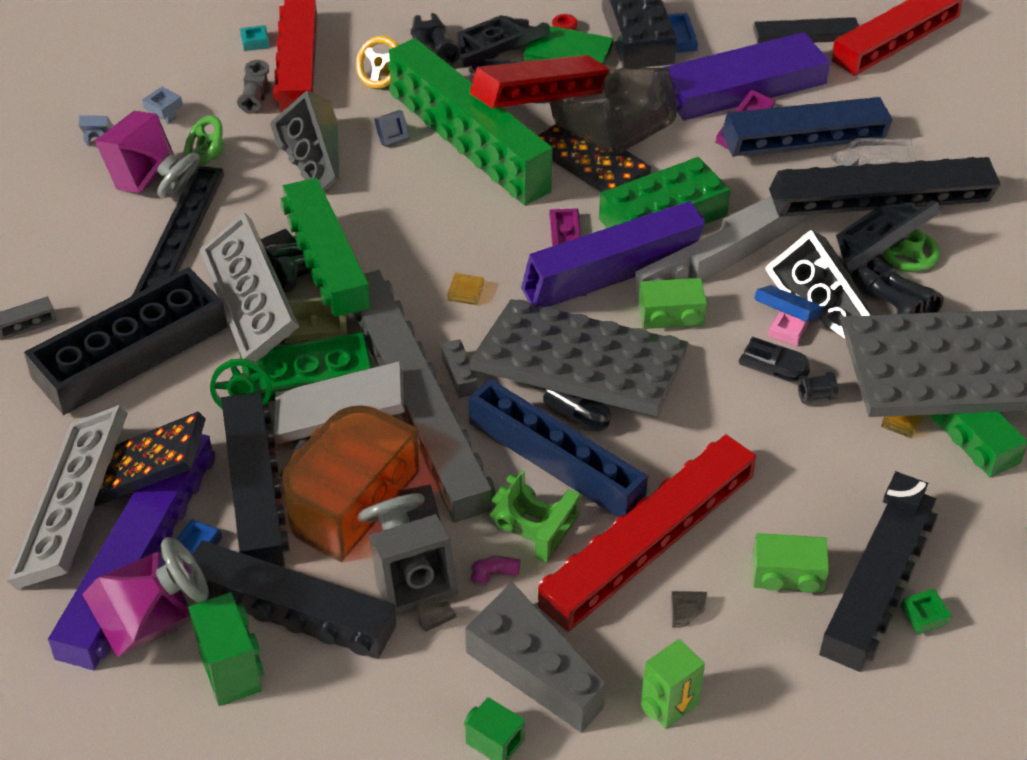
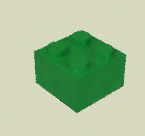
(227, 648)

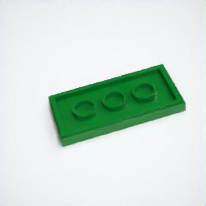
(311, 362)

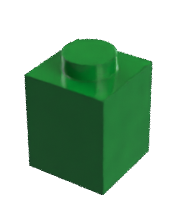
(494, 730)

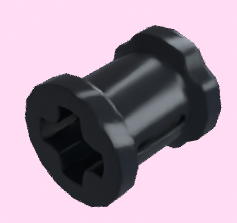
(817, 387)

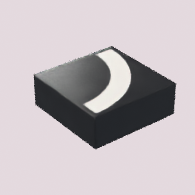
(905, 492)

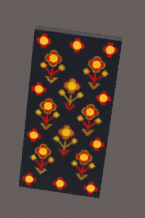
(592, 164)
(152, 457)

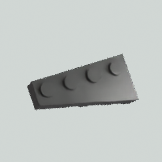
(535, 658)

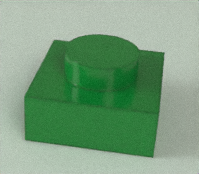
(925, 611)

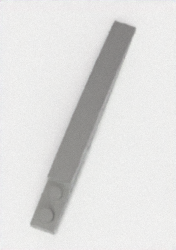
(740, 237)

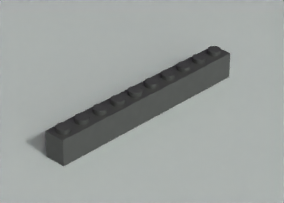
(440, 439)

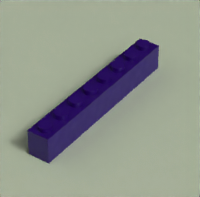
(137, 534)

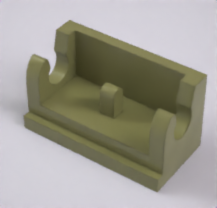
(315, 321)

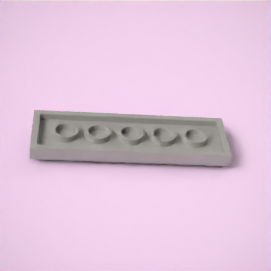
(249, 289)
(68, 498)

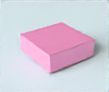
(788, 329)

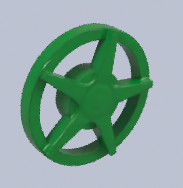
(240, 382)

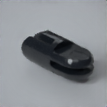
(775, 360)
(585, 412)

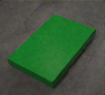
(568, 43)

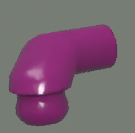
(494, 564)

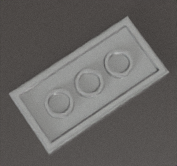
(310, 406)

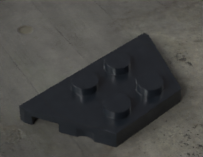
(495, 37)
(880, 230)

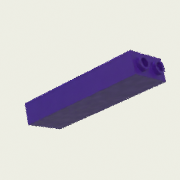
(766, 67)
(608, 255)

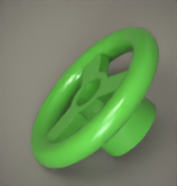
(207, 145)
(912, 248)

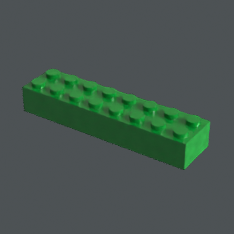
(483, 134)

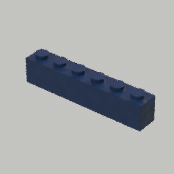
(805, 126)
(557, 448)

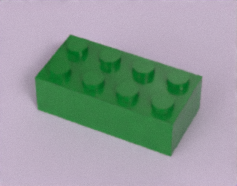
(665, 189)

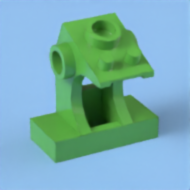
(555, 518)

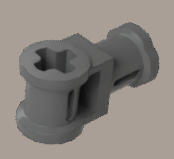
(255, 86)

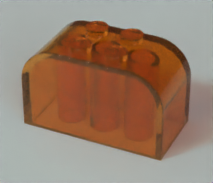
(343, 469)

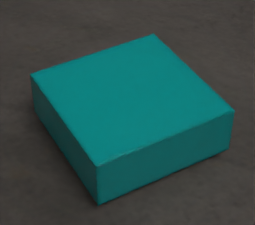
(254, 38)

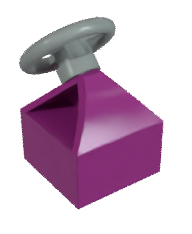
(140, 153)
(146, 597)

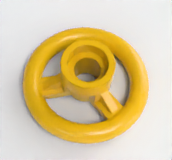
(376, 61)

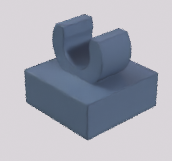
(163, 103)
(93, 126)

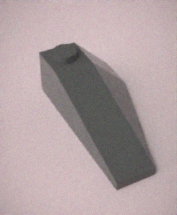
(310, 137)
(818, 275)

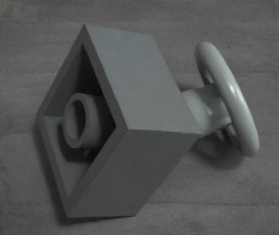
(409, 557)

